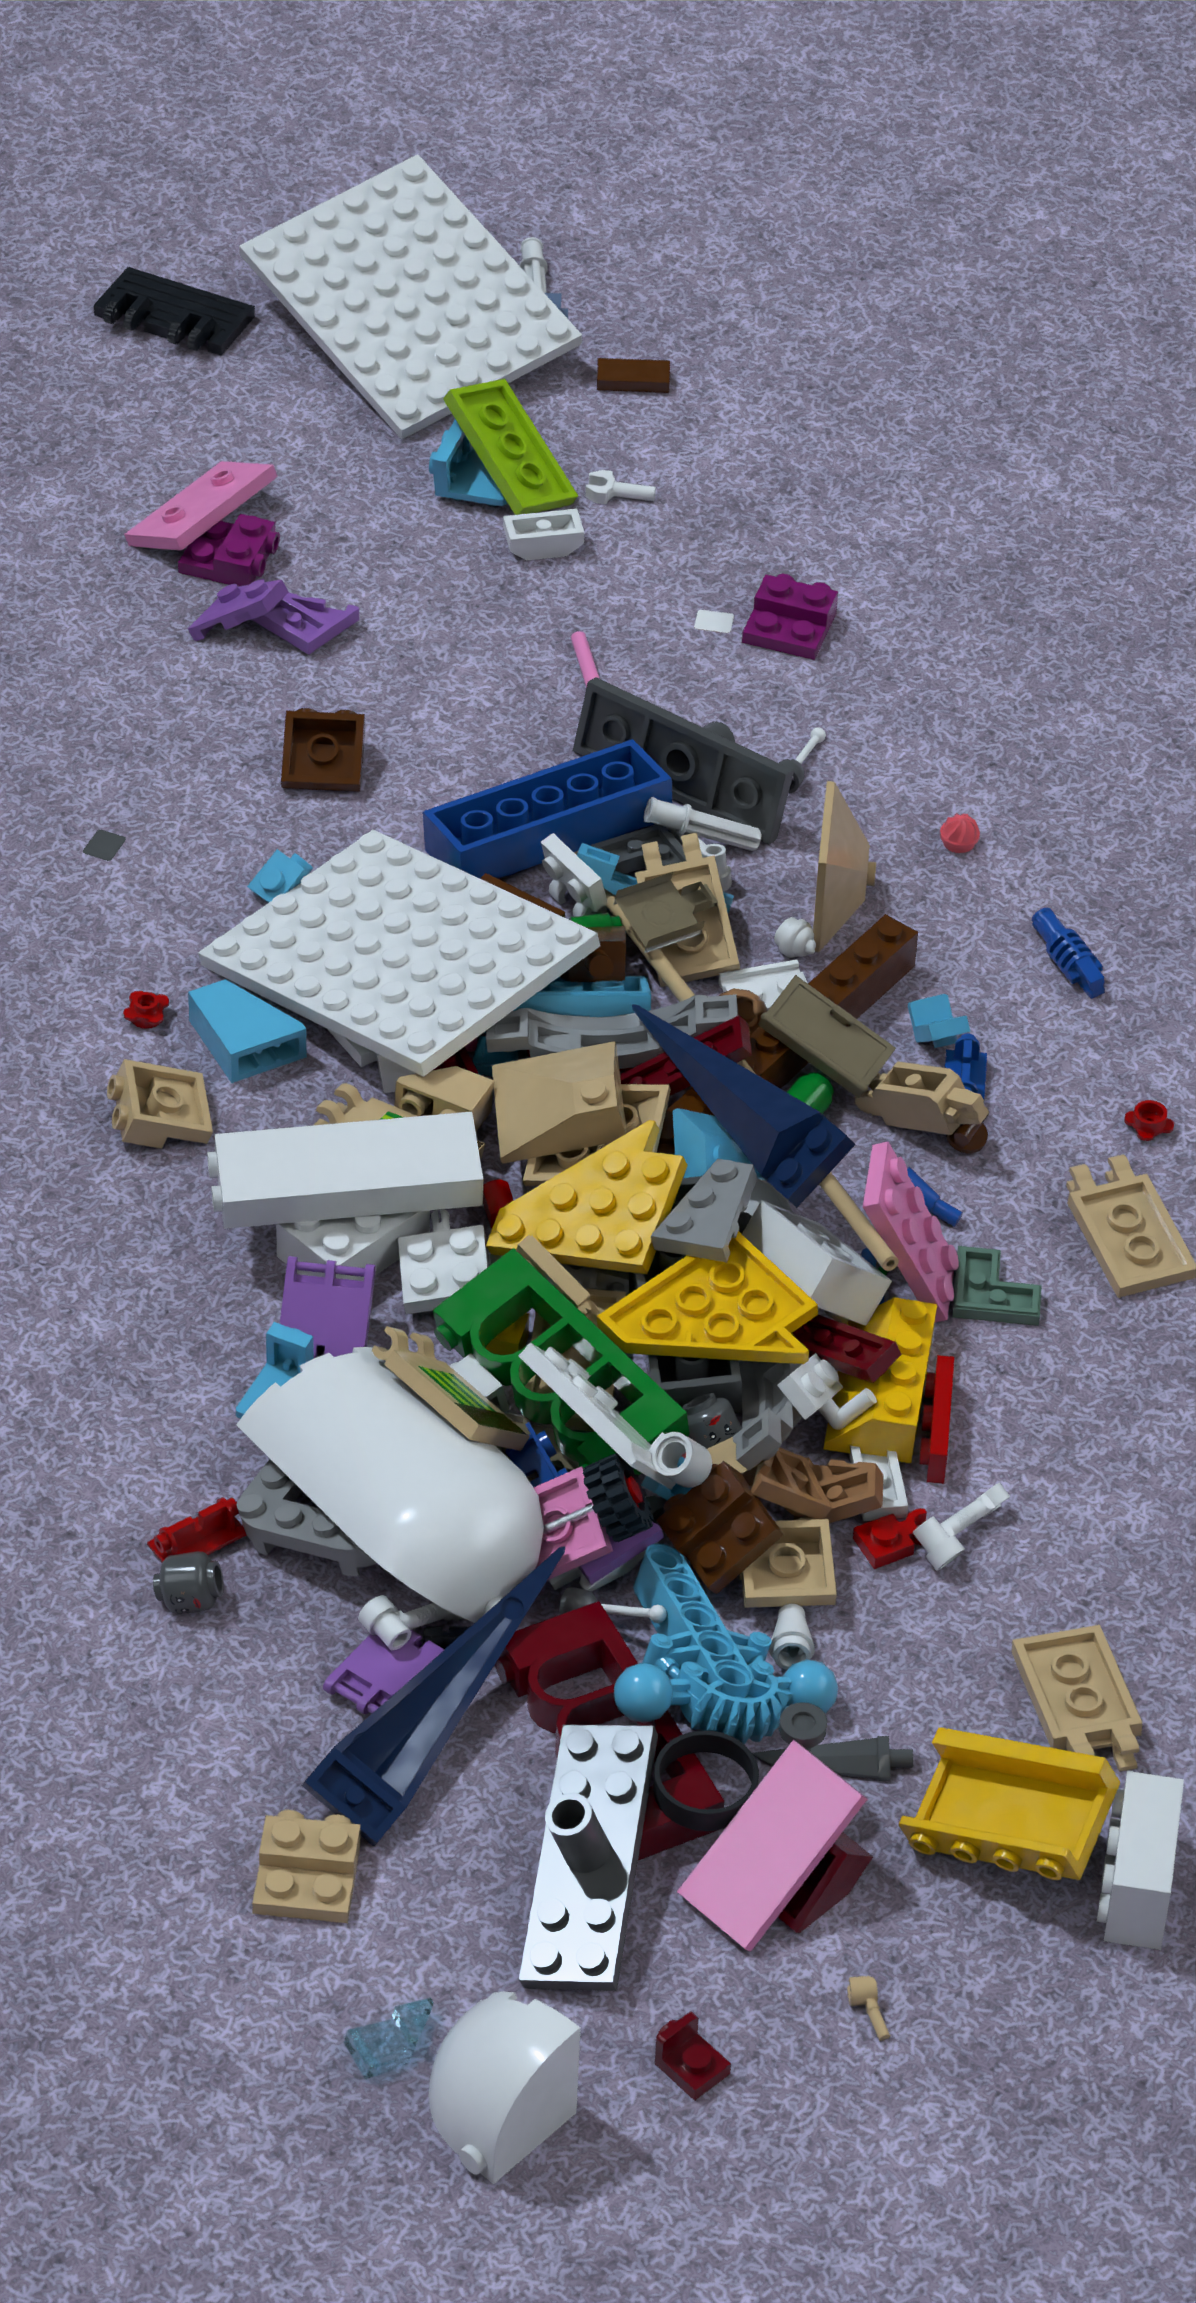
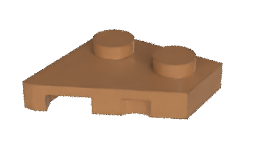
(791, 1484)
(849, 1487)

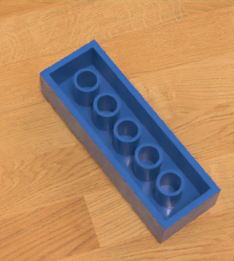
(576, 801)

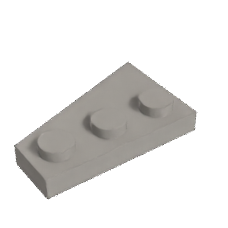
(708, 1213)

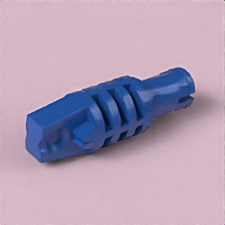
(1070, 953)

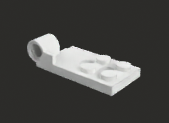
(597, 1410)

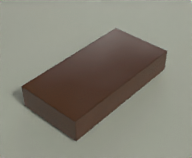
(633, 375)

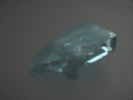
(389, 2043)

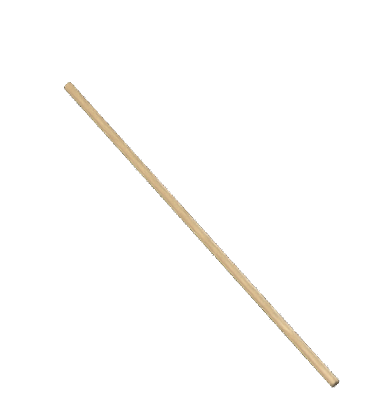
(830, 1184)

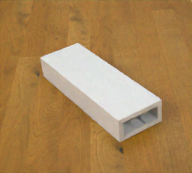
(346, 1170)

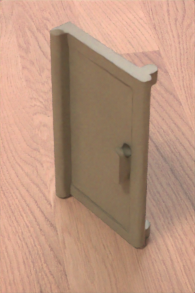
(843, 1053)

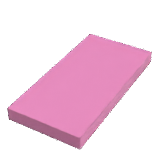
(772, 1845)

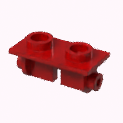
(207, 1533)

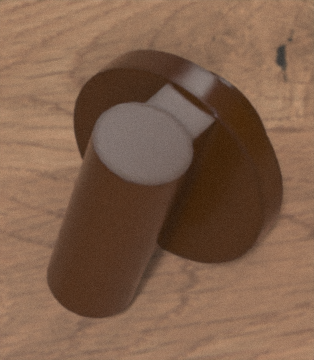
(969, 1138)

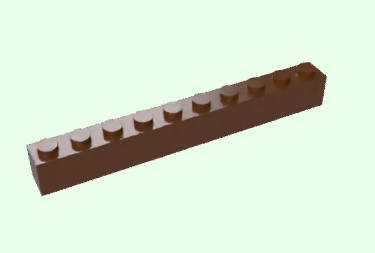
(850, 981)

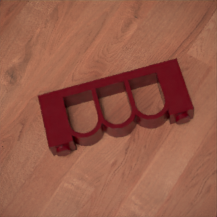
(574, 1646)

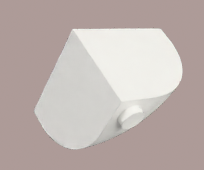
(504, 2082)

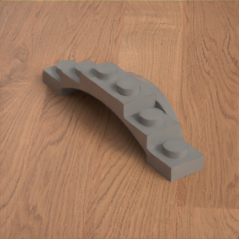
(553, 1033)
(765, 1411)

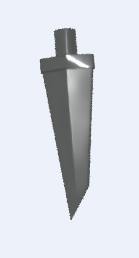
(855, 1758)

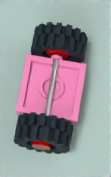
(590, 1507)

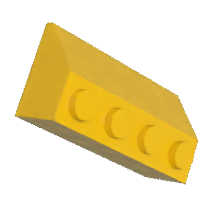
(899, 1392)

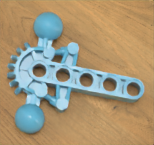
(713, 1671)

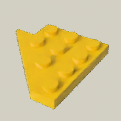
(599, 1207)
(714, 1311)

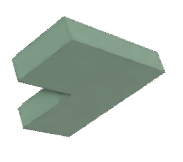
(984, 1297)

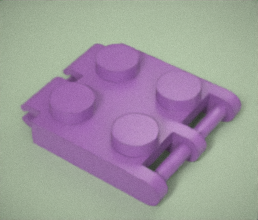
(329, 1307)
(377, 1673)

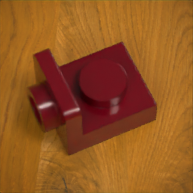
(689, 2057)

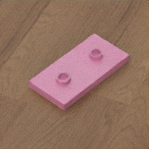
(201, 505)

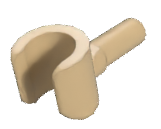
(864, 1991)

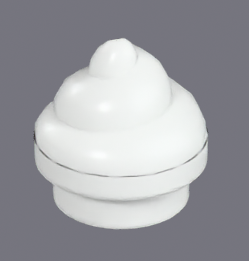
(795, 938)

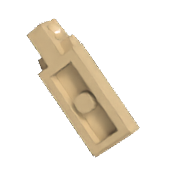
(558, 1276)

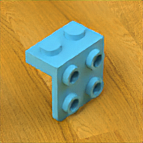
(460, 471)

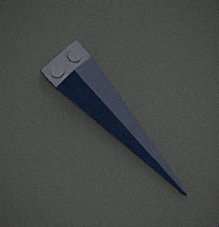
(776, 1131)
(390, 1753)

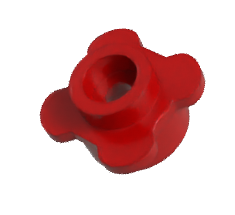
(146, 1009)
(1149, 1120)

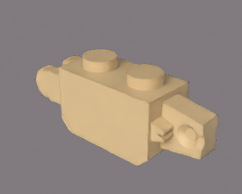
(922, 1099)

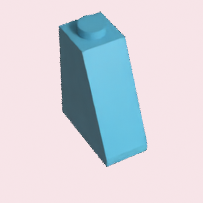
(244, 1030)

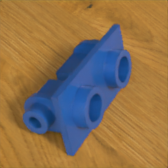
(968, 1063)
(536, 1457)

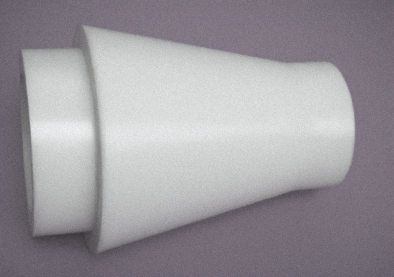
(791, 1637)

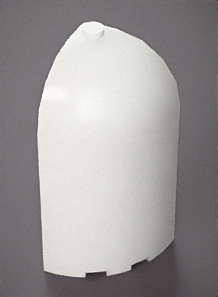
(402, 1480)

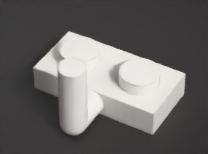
(812, 1389)

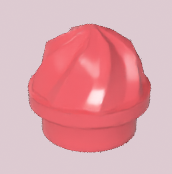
(960, 833)

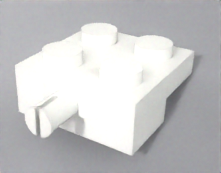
(440, 1262)

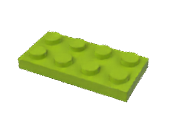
(510, 447)

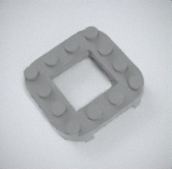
(276, 1519)

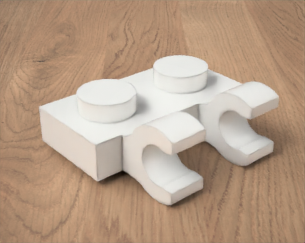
(572, 875)

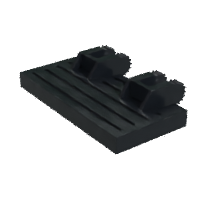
(174, 310)

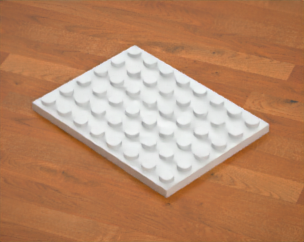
(409, 294)
(399, 951)

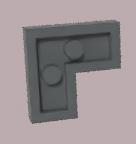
(630, 848)

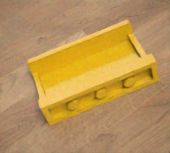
(1013, 1804)

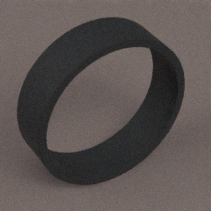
(694, 1743)

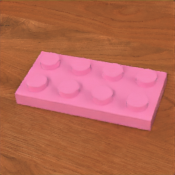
(909, 1229)

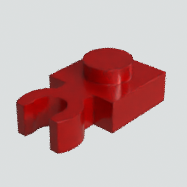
(887, 1538)

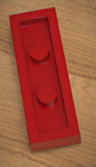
(937, 1419)

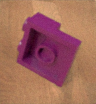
(232, 551)
(791, 616)

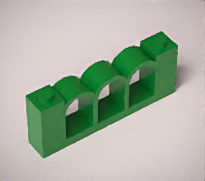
(504, 1295)

